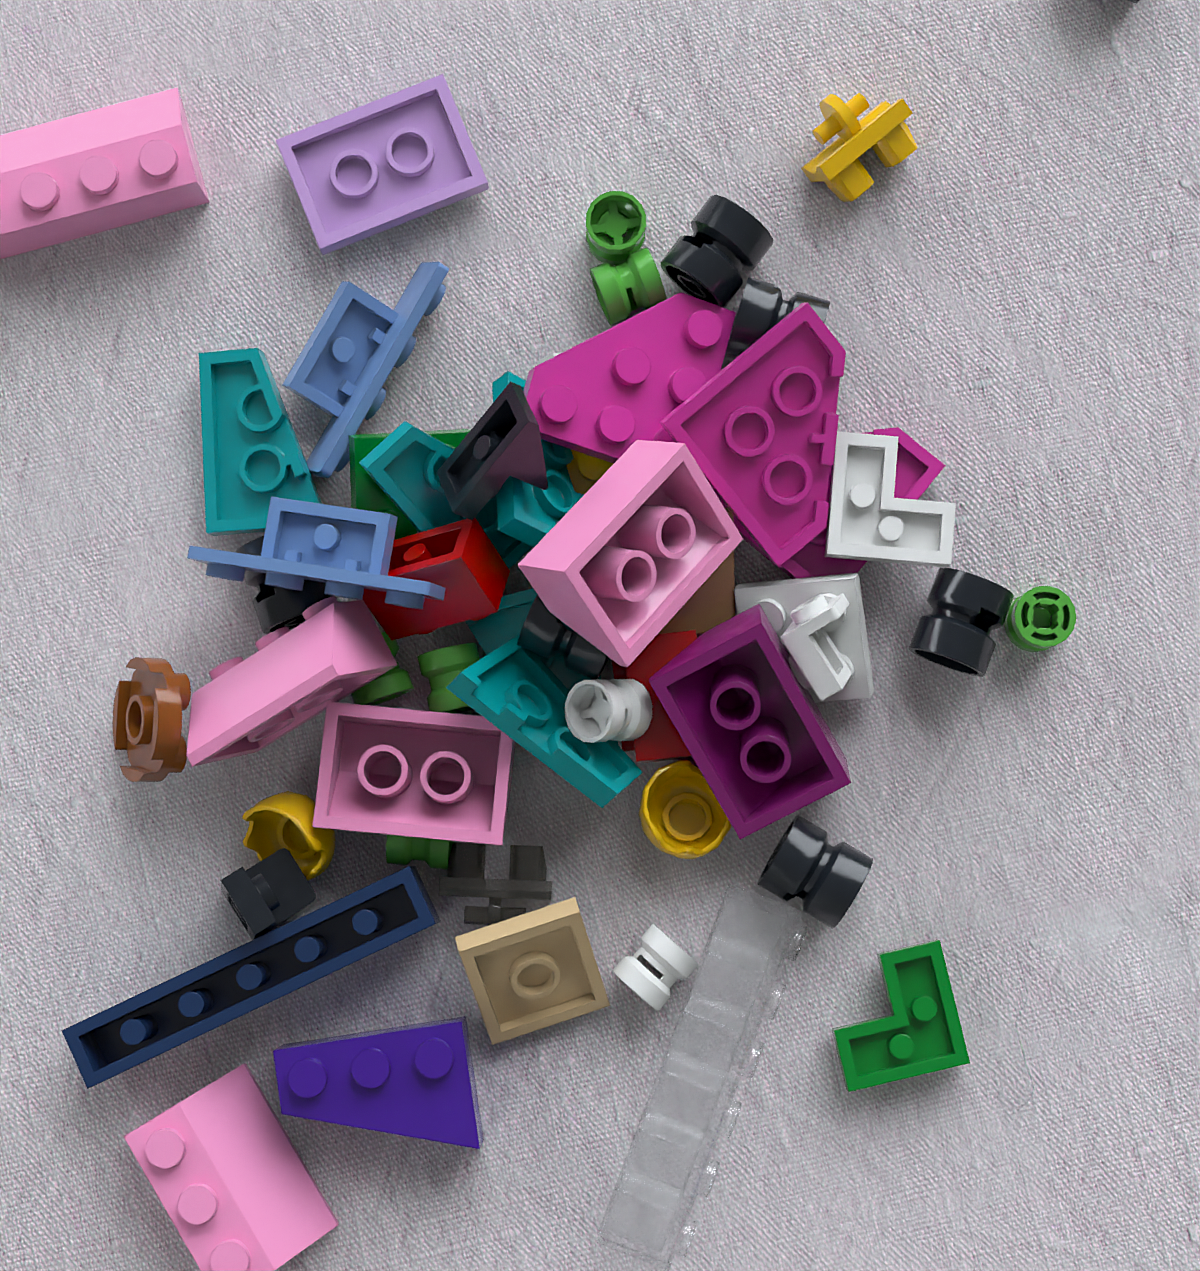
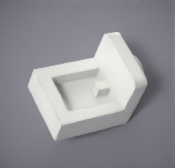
(814, 656)

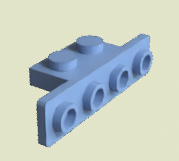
(353, 356)
(326, 545)

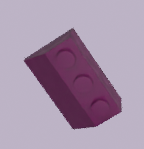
(750, 723)

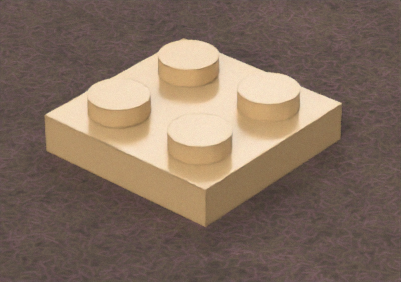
(532, 970)

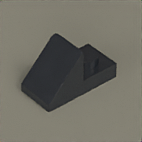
(498, 446)
(268, 893)

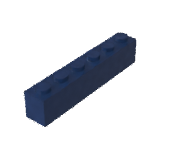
(250, 976)

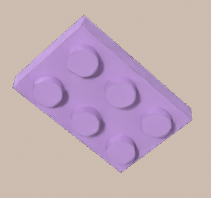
(382, 164)

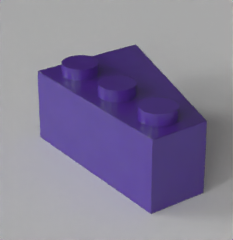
(386, 1081)

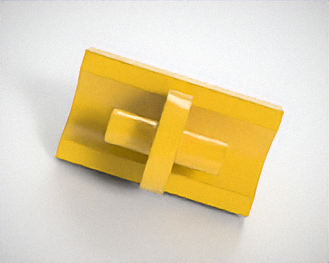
(880, 129)

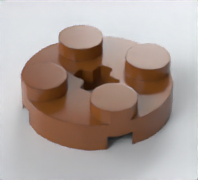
(150, 720)

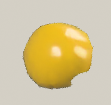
(682, 812)
(287, 823)

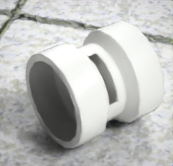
(608, 710)
(665, 957)

